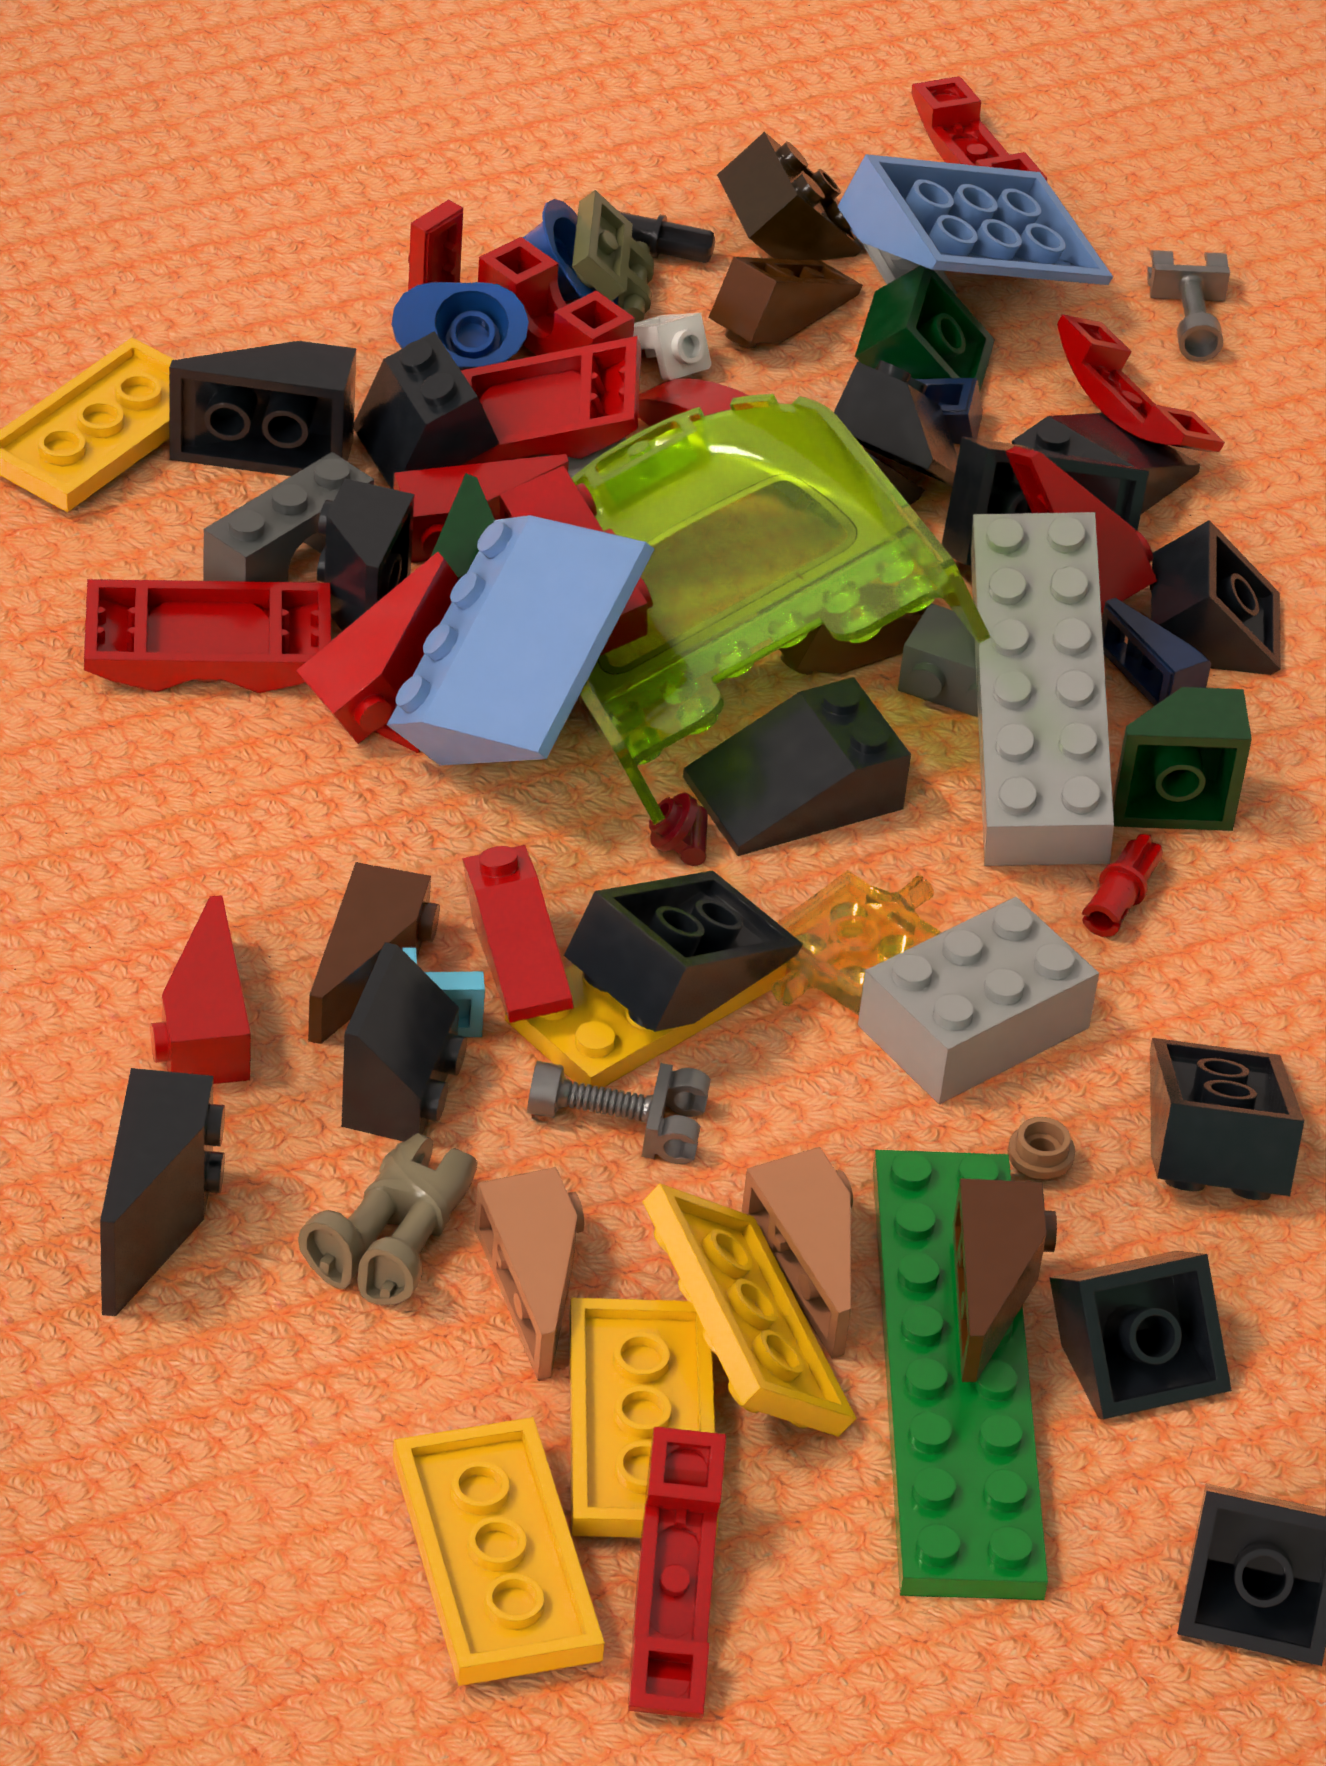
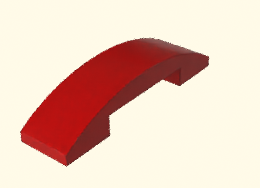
(954, 126)
(1097, 364)
(676, 1573)

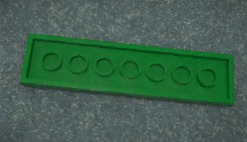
(957, 1447)

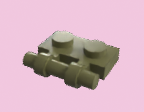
(610, 258)

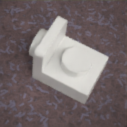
(676, 342)

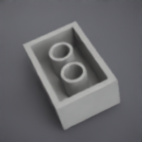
(977, 999)

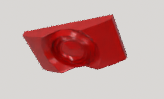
(560, 400)
(204, 631)

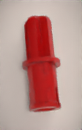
(1122, 886)

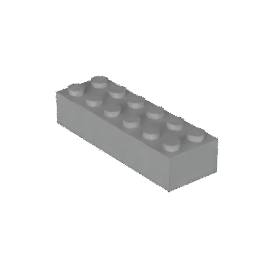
(1041, 690)

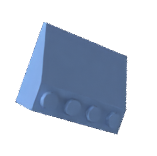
(969, 220)
(517, 641)

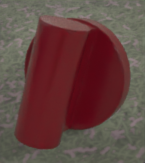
(682, 829)

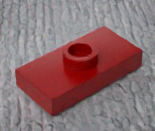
(436, 246)

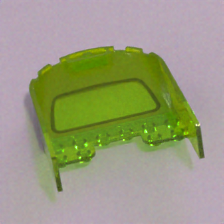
(757, 538)

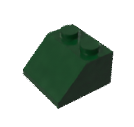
(924, 330)
(1184, 762)

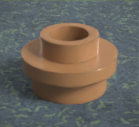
(1041, 1148)

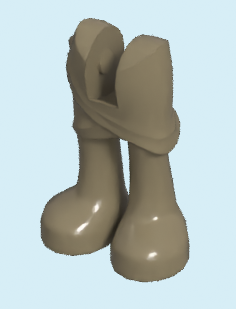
(401, 1195)

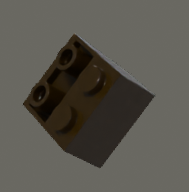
(786, 204)

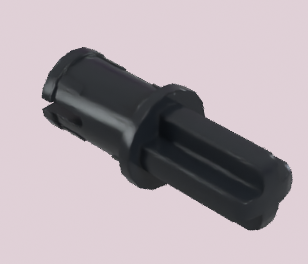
(672, 238)

